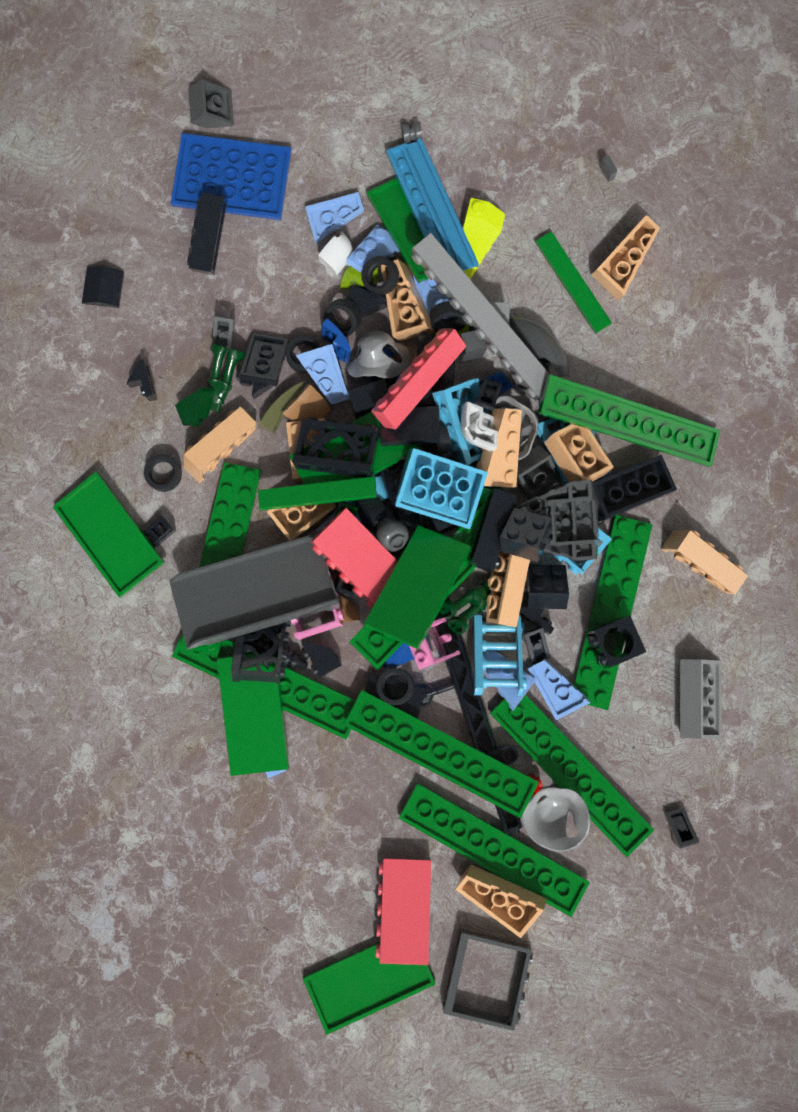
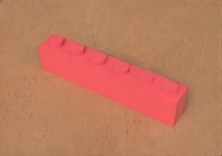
(418, 378)

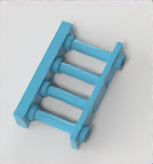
(481, 663)

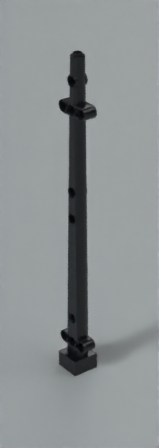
(363, 400)

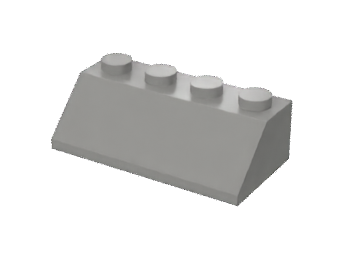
(700, 699)

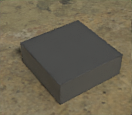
(608, 168)

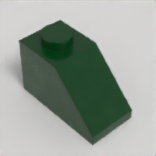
(195, 407)

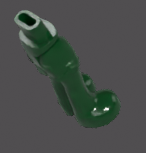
(223, 385)
(475, 597)

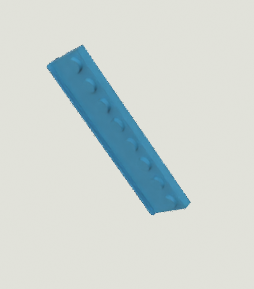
(430, 201)

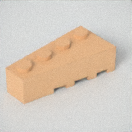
(621, 265)
(405, 306)
(218, 443)
(503, 462)
(705, 560)
(507, 590)
(501, 899)

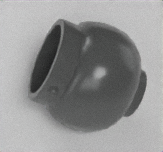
(391, 534)

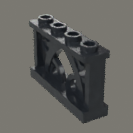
(327, 465)
(242, 662)

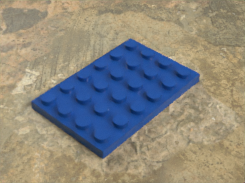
(243, 172)

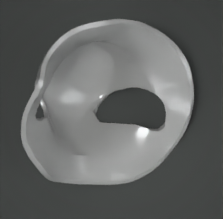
(373, 360)
(529, 423)
(547, 819)

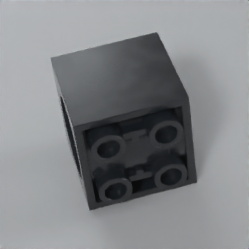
(633, 648)

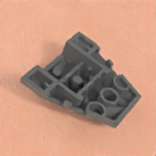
(573, 519)

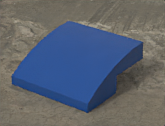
(335, 337)

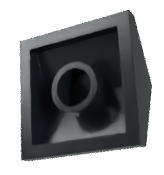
(103, 286)

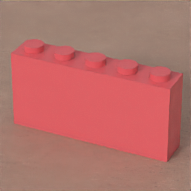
(355, 555)
(404, 911)

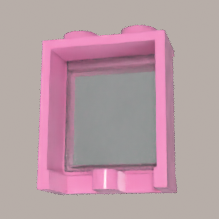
(318, 622)
(432, 648)

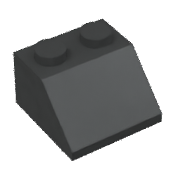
(210, 105)
(537, 473)

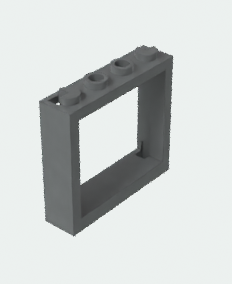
(518, 994)

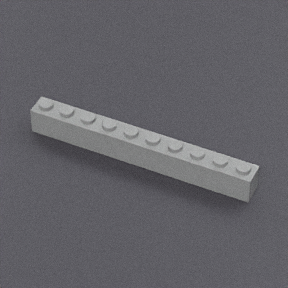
(481, 315)

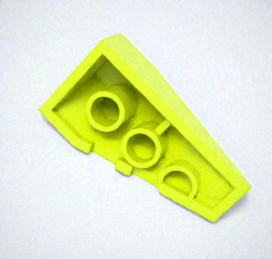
(482, 228)

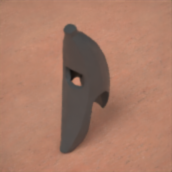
(541, 344)

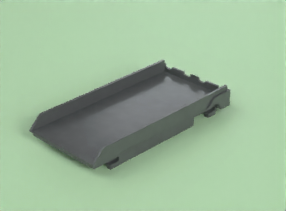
(252, 592)

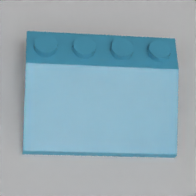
(440, 488)

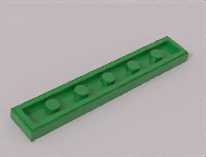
(573, 282)
(317, 493)

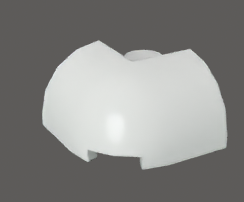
(335, 254)
(478, 427)

